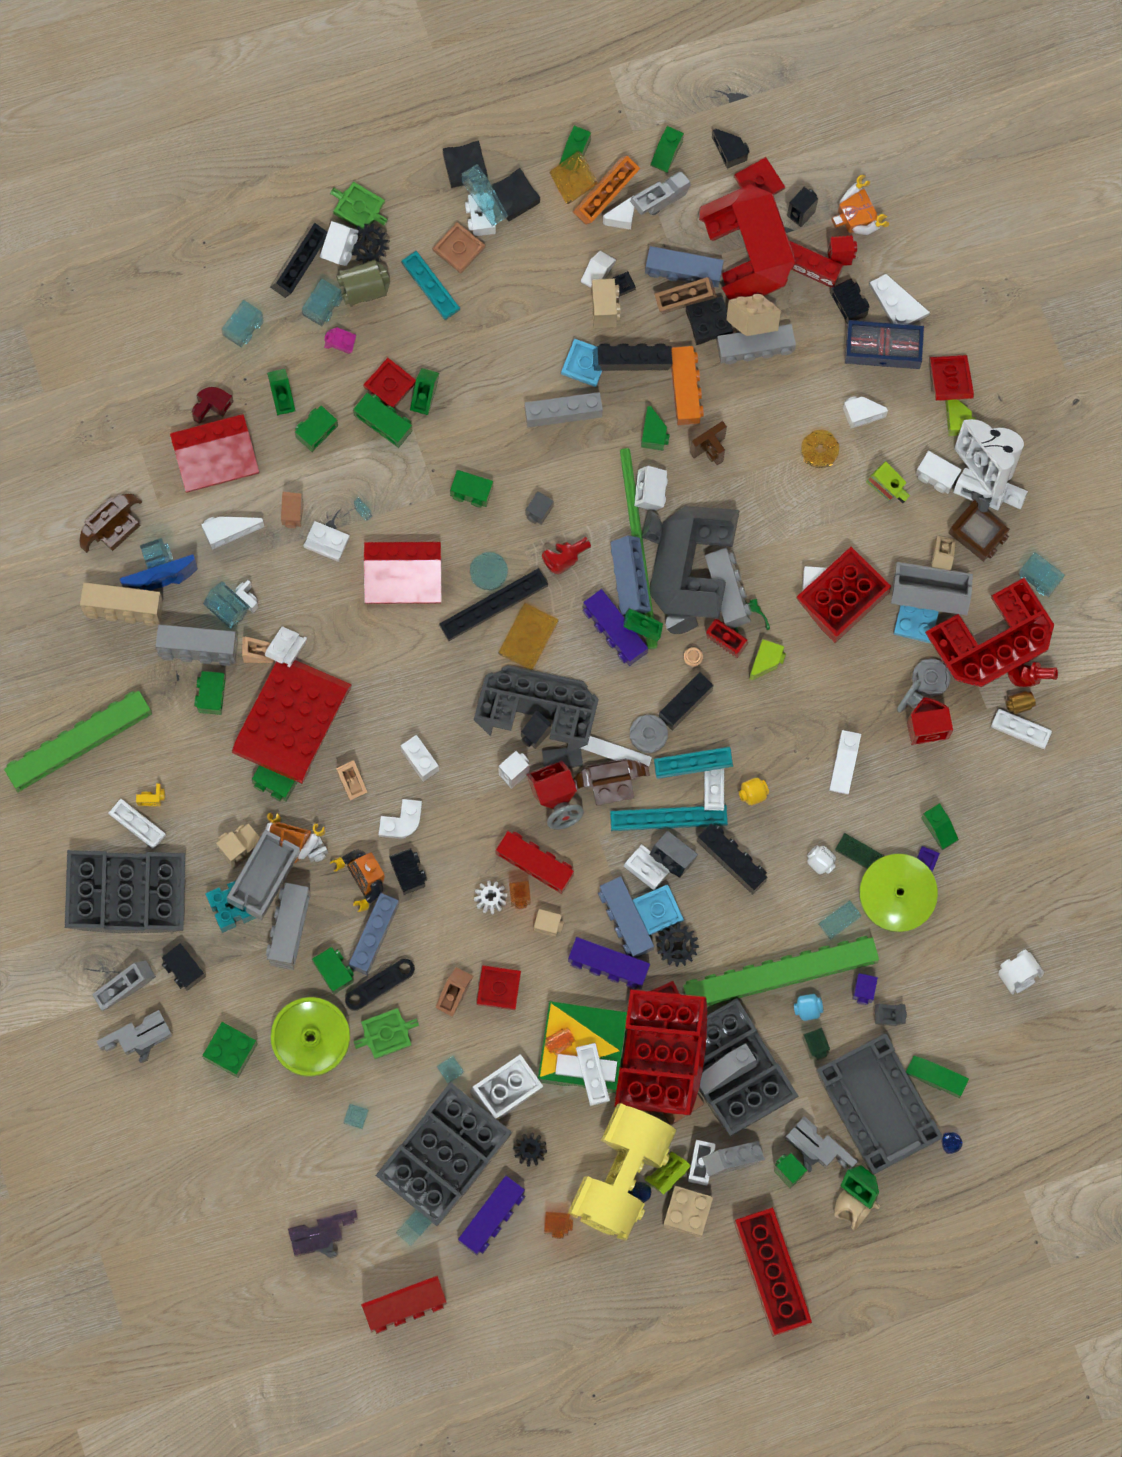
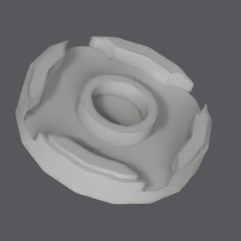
(933, 677)
(648, 733)

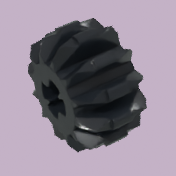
(526, 1155)

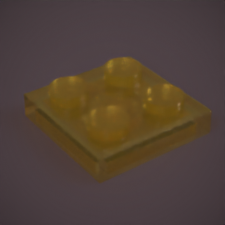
(573, 177)

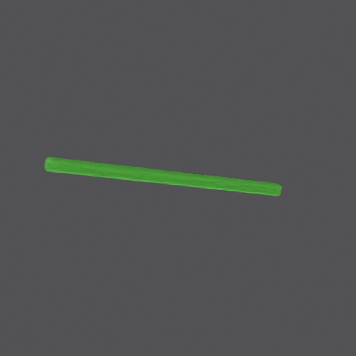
(634, 519)

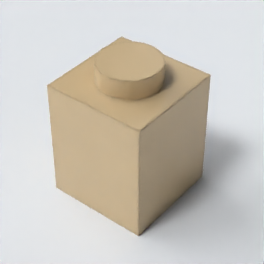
(548, 923)

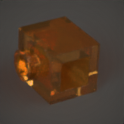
(520, 894)
(558, 1224)

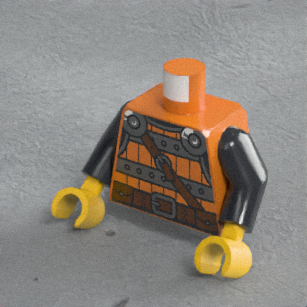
(366, 874)

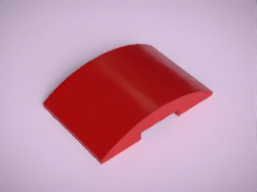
(663, 1052)

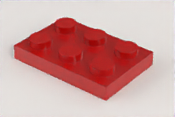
(951, 378)

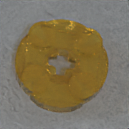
(823, 459)

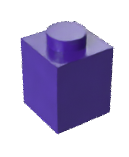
(865, 989)

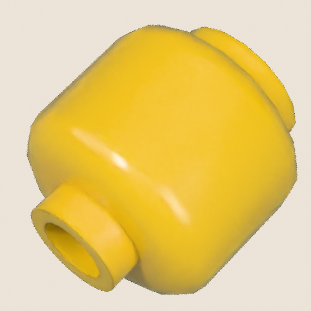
(753, 791)

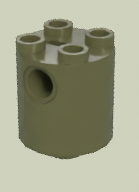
(364, 282)

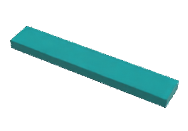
(667, 818)

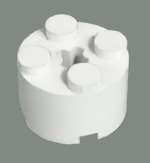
(1020, 972)

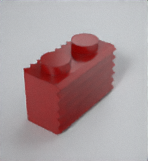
(842, 249)
(726, 638)

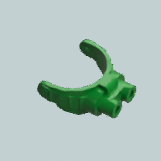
(755, 608)

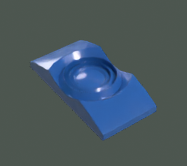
(161, 575)

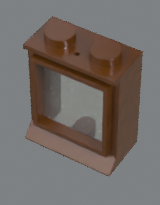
(979, 532)

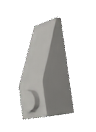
(124, 984)
(727, 1069)

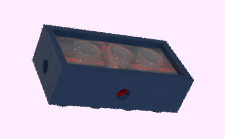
(884, 344)

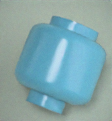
(809, 1007)

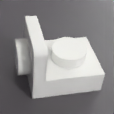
(249, 598)
(318, 852)

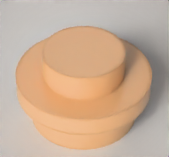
(693, 656)

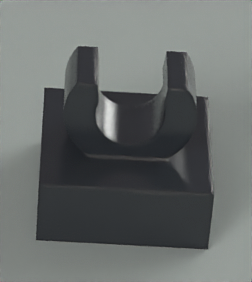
(625, 283)

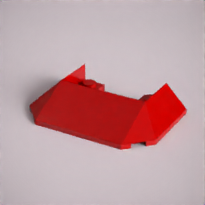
(764, 236)
(983, 663)

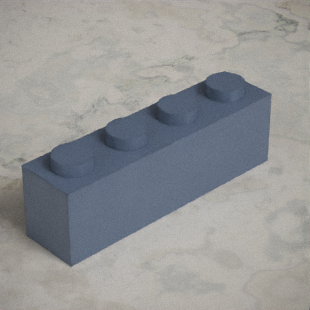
(682, 266)
(630, 575)
(626, 918)
(374, 934)

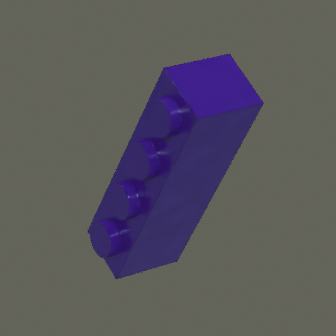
(610, 623)
(609, 963)
(491, 1215)

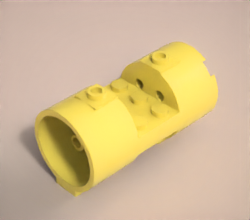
(639, 1141)

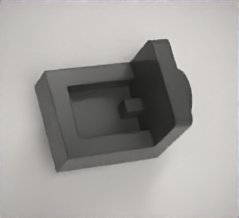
(890, 1014)

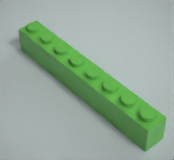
(77, 741)

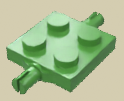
(358, 206)
(386, 1033)

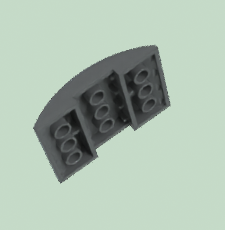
(125, 892)
(754, 1092)
(444, 1154)

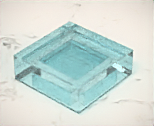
(362, 509)
(450, 1069)
(356, 1116)

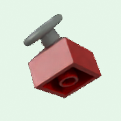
(929, 719)
(554, 789)

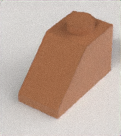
(292, 509)
(454, 991)

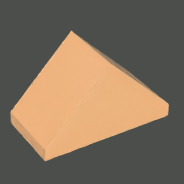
(254, 651)
(351, 780)

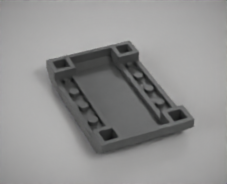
(878, 1104)

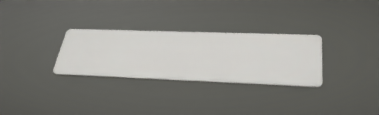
(614, 751)

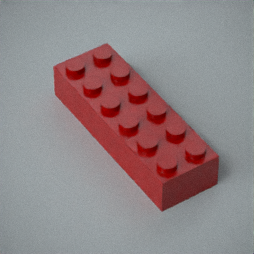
(772, 1272)

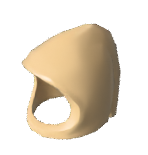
(856, 1209)

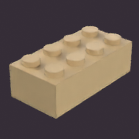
(121, 604)

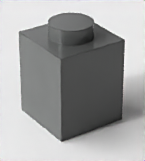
(539, 508)

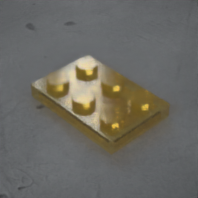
(528, 636)

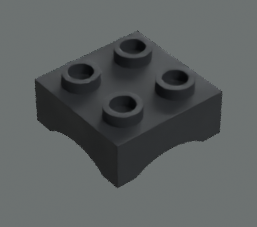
(461, 159)
(516, 194)
(708, 320)

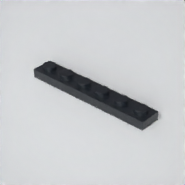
(493, 604)

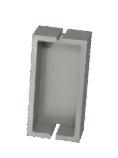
(932, 588)
(196, 644)
(263, 875)
(289, 926)

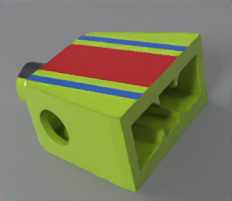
(888, 483)

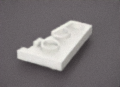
(896, 302)

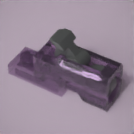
(320, 1237)

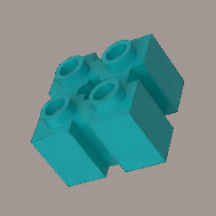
(226, 917)

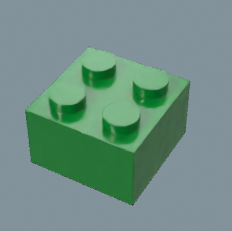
(230, 1049)

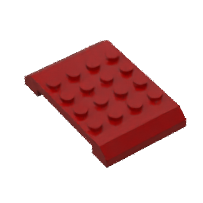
(291, 719)

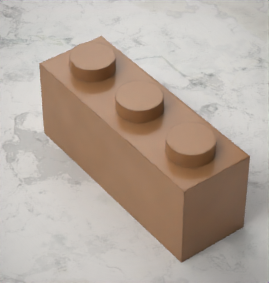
(685, 295)

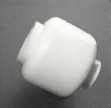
(821, 859)

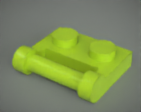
(667, 1175)

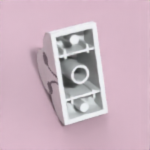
(989, 454)

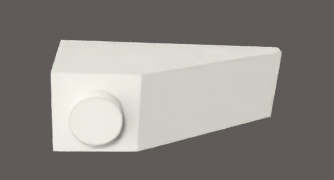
(226, 529)
(845, 762)

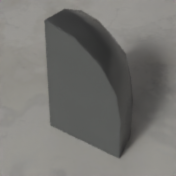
(652, 528)
(680, 624)

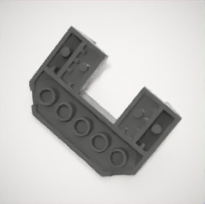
(671, 580)
(529, 691)

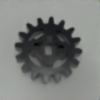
(376, 243)
(687, 936)

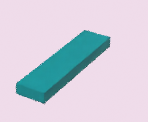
(430, 285)
(693, 762)

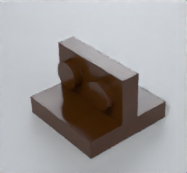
(710, 442)

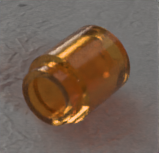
(559, 1041)

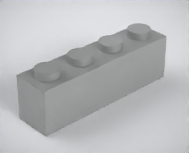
(747, 348)
(563, 409)
(734, 608)

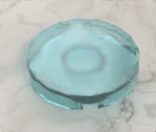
(488, 571)

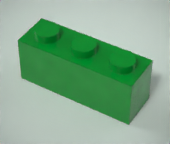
(383, 419)

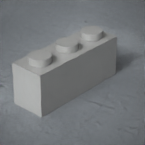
(733, 1158)

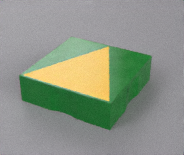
(587, 1026)

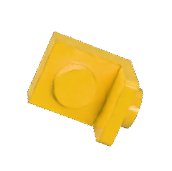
(151, 799)

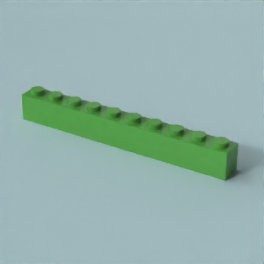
(784, 973)

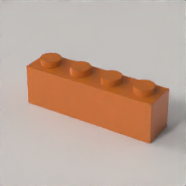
(606, 190)
(685, 386)

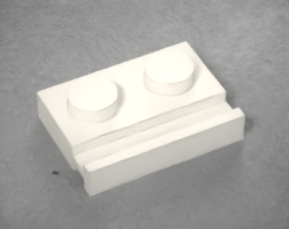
(326, 541)
(285, 646)
(646, 868)

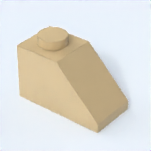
(943, 553)

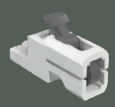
(972, 489)

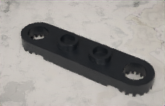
(379, 984)

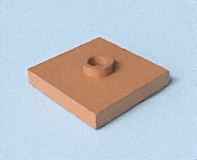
(458, 247)

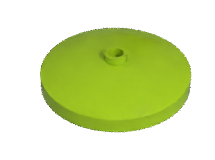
(880, 896)
(304, 1019)

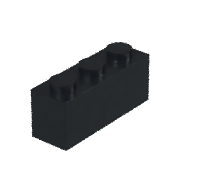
(686, 701)

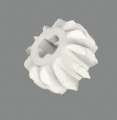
(483, 894)

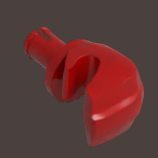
(569, 556)
(1031, 675)

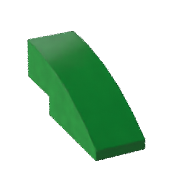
(937, 1076)

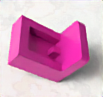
(340, 340)

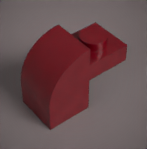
(213, 399)

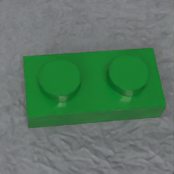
(643, 625)

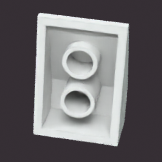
(506, 1088)

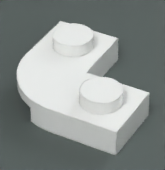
(405, 825)

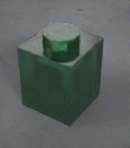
(816, 1044)

